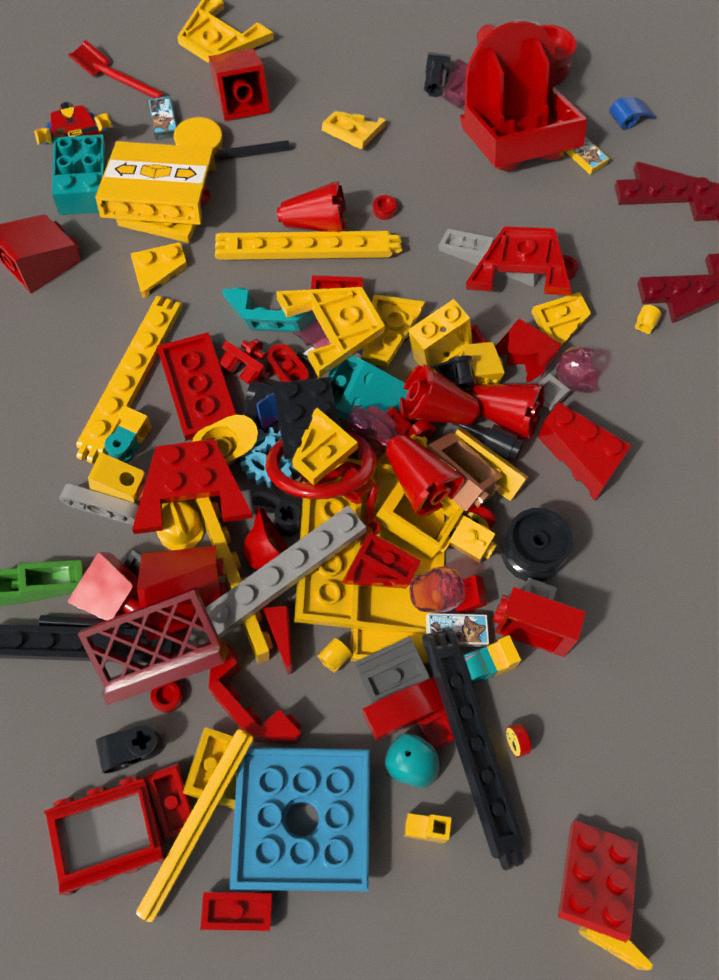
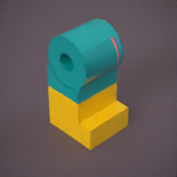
(128, 435)
(492, 660)

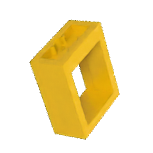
(431, 344)
(412, 534)

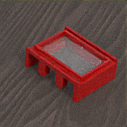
(104, 834)

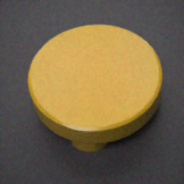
(199, 133)

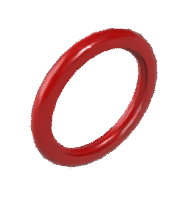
(323, 491)

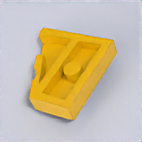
(352, 128)
(561, 316)
(322, 448)
(207, 756)

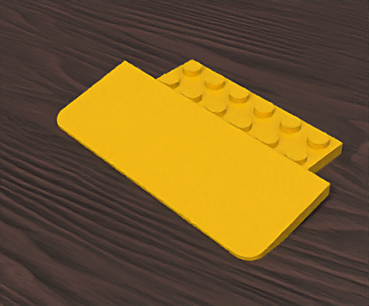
(373, 613)

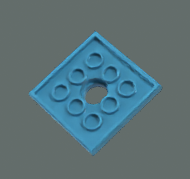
(331, 856)

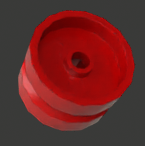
(564, 47)

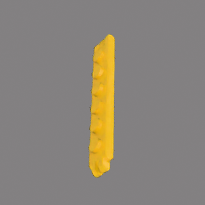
(306, 245)
(128, 377)

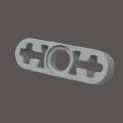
(99, 504)

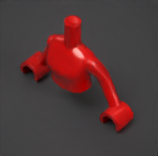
(356, 497)

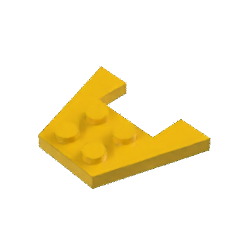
(209, 36)
(344, 316)

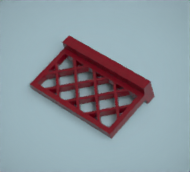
(170, 666)

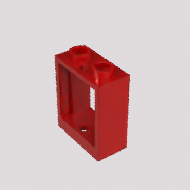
(538, 621)

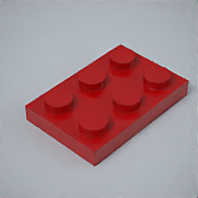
(599, 881)

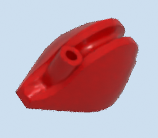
(263, 541)

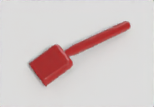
(95, 62)

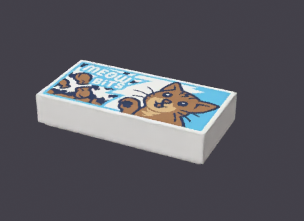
(469, 629)

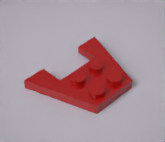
(523, 252)
(188, 473)

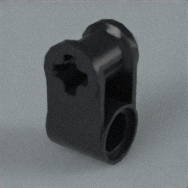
(457, 370)
(122, 748)

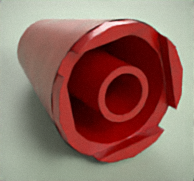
(315, 210)
(437, 399)
(511, 405)
(422, 475)

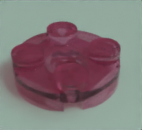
(373, 426)

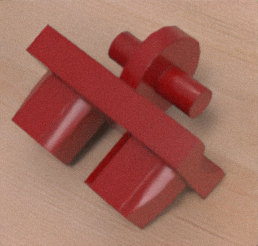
(234, 356)

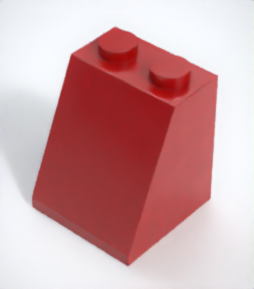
(239, 84)
(36, 250)
(177, 571)

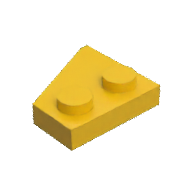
(158, 266)

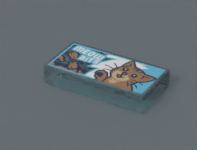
(162, 117)

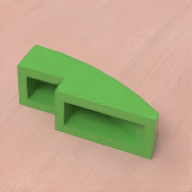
(39, 581)

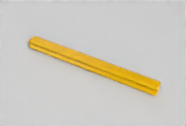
(194, 826)

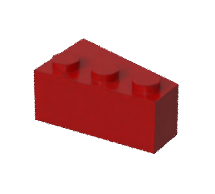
(583, 447)

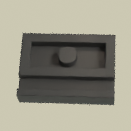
(391, 669)

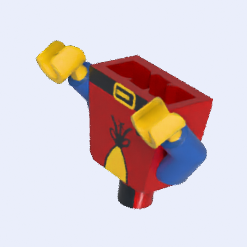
(72, 122)

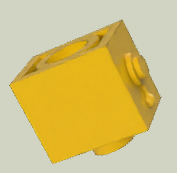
(486, 364)
(473, 540)

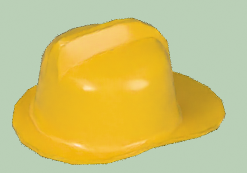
(233, 435)
(181, 525)

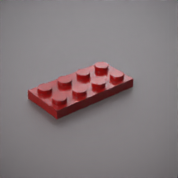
(195, 383)

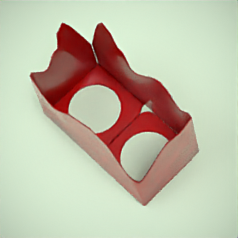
(528, 347)

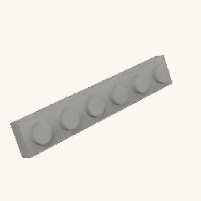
(285, 570)

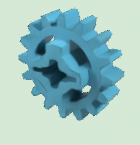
(257, 457)

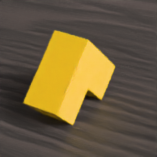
(430, 828)

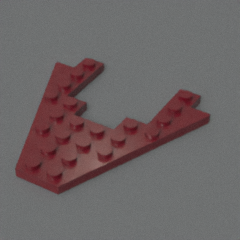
(656, 185)

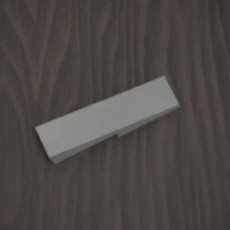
(472, 249)

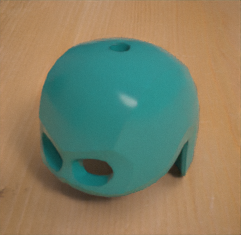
(419, 768)

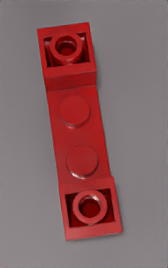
(276, 729)

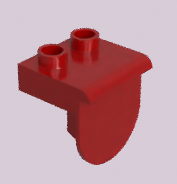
(513, 100)

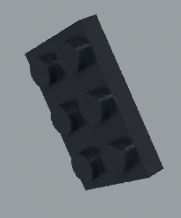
(295, 406)

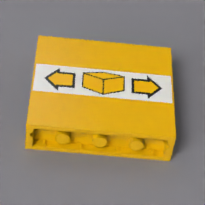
(154, 182)

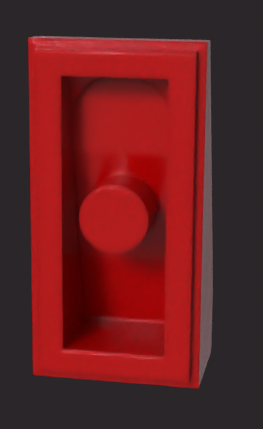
(279, 625)
(168, 798)

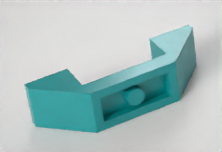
(261, 318)

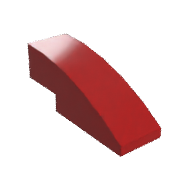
(402, 709)

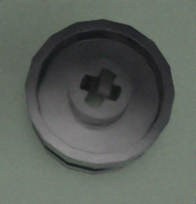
(536, 544)

